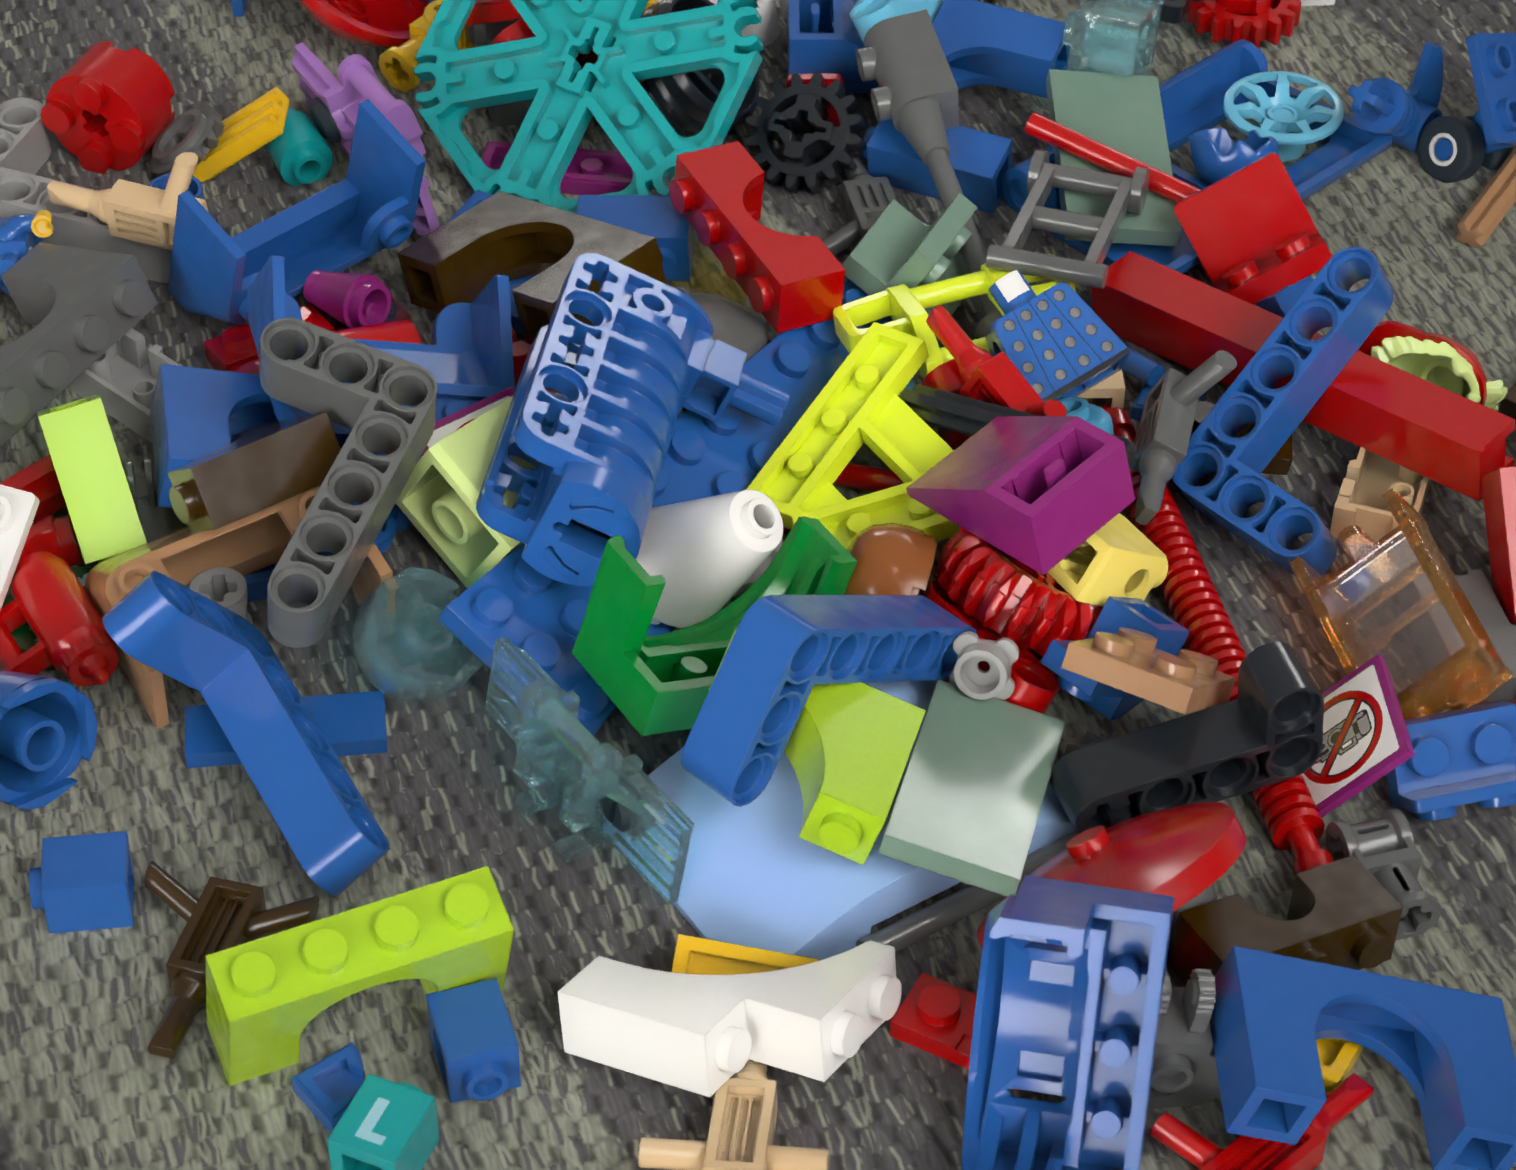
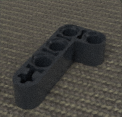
(1205, 755)

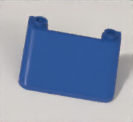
(468, 352)

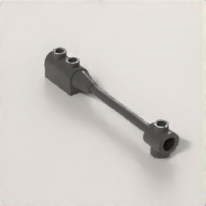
(922, 102)

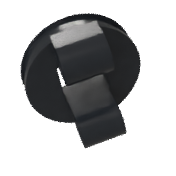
(690, 96)

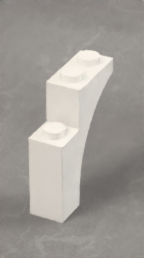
(707, 1027)

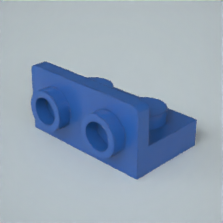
(1458, 761)

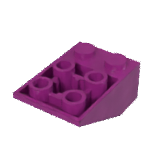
(1031, 485)

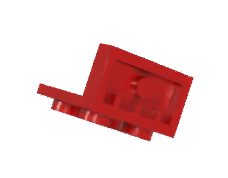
(1253, 231)

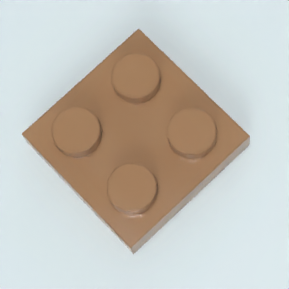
(1137, 667)

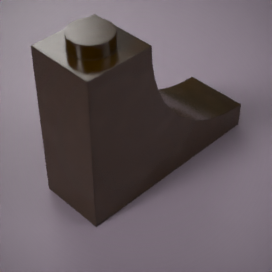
(254, 471)

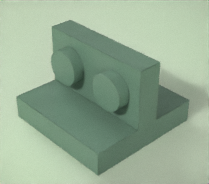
(908, 252)

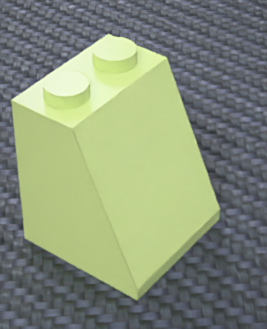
(444, 496)

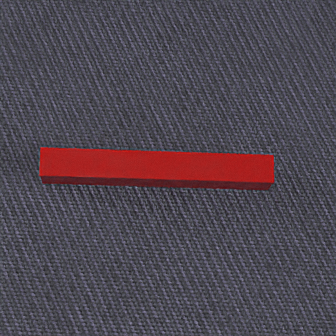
(1365, 404)

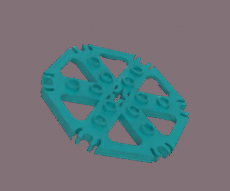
(563, 93)

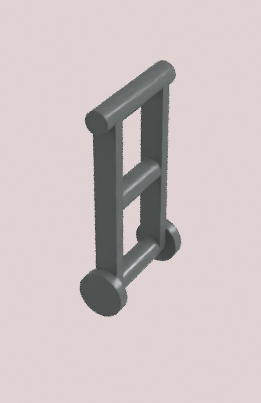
(1126, 192)

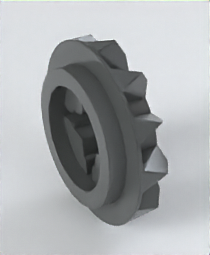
(189, 132)

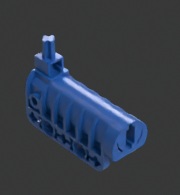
(612, 424)

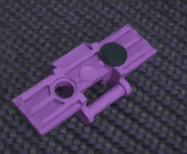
(335, 109)

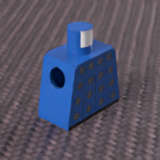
(1053, 338)

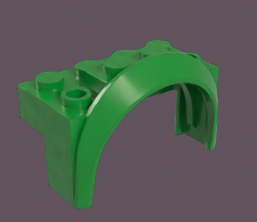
(666, 677)

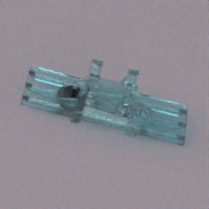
(597, 788)

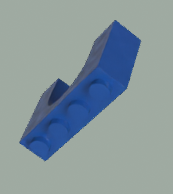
(982, 48)
(200, 413)
(1440, 1038)

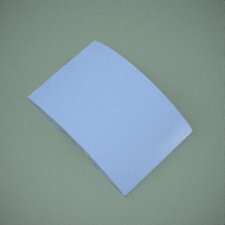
(772, 891)

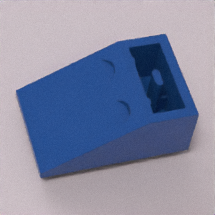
(825, 41)

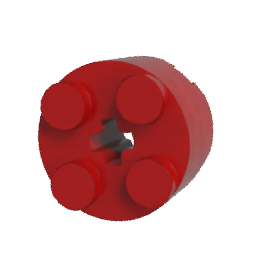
(109, 107)

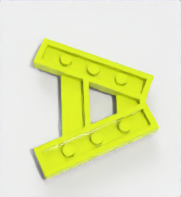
(854, 409)

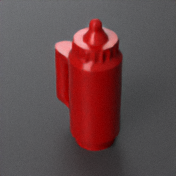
(62, 619)

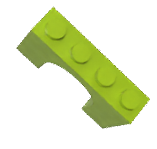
(275, 985)

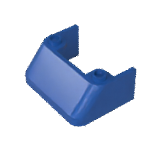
(323, 232)

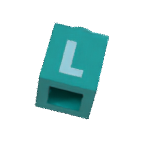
(385, 1128)

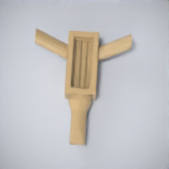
(132, 208)
(738, 1133)

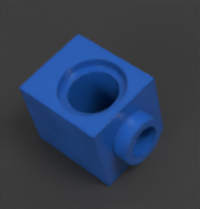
(473, 1041)

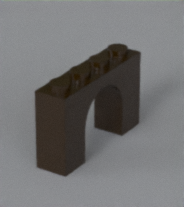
(517, 240)

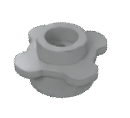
(977, 682)

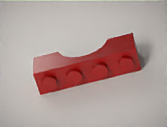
(784, 275)

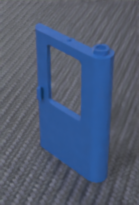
(1195, 103)

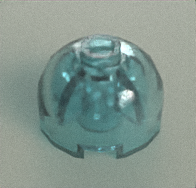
(404, 643)

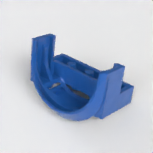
(1068, 1013)

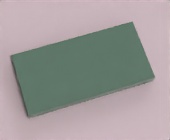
(1129, 118)
(973, 790)

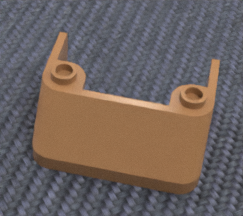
(182, 555)

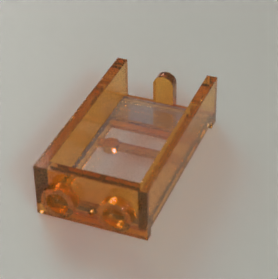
(1409, 609)

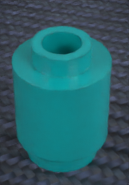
(300, 151)

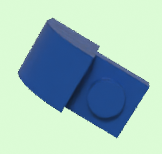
(1116, 613)

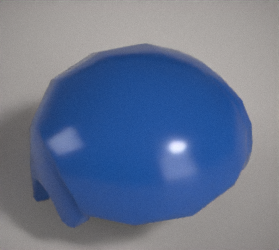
(1218, 155)

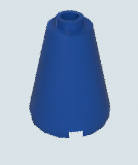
(42, 737)

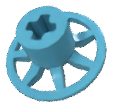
(1282, 115)

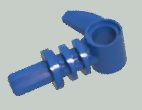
(1388, 110)

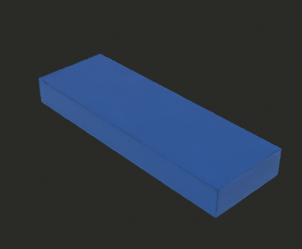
(349, 721)

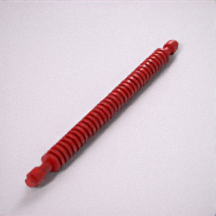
(1195, 605)

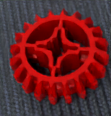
(1011, 595)

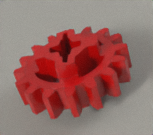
(1245, 19)

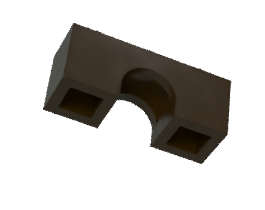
(1333, 918)

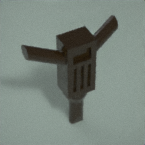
(218, 920)

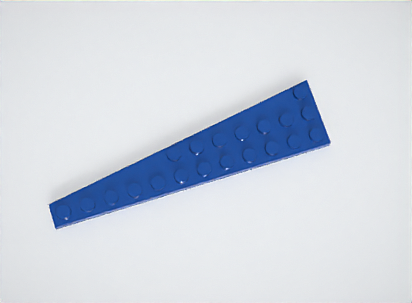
(700, 463)

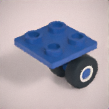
(1458, 145)

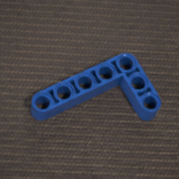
(1281, 410)
(785, 650)
(262, 719)

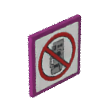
(1360, 736)

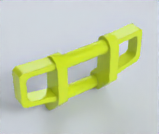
(908, 313)

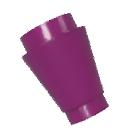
(349, 297)

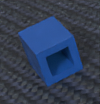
(85, 882)

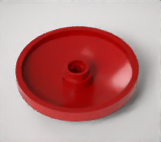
(1156, 853)

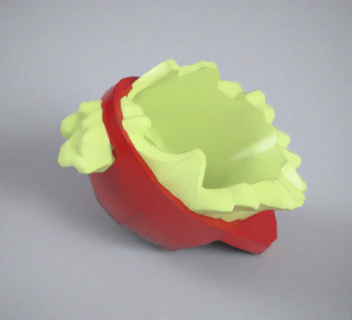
(1434, 360)

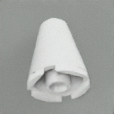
(707, 551)

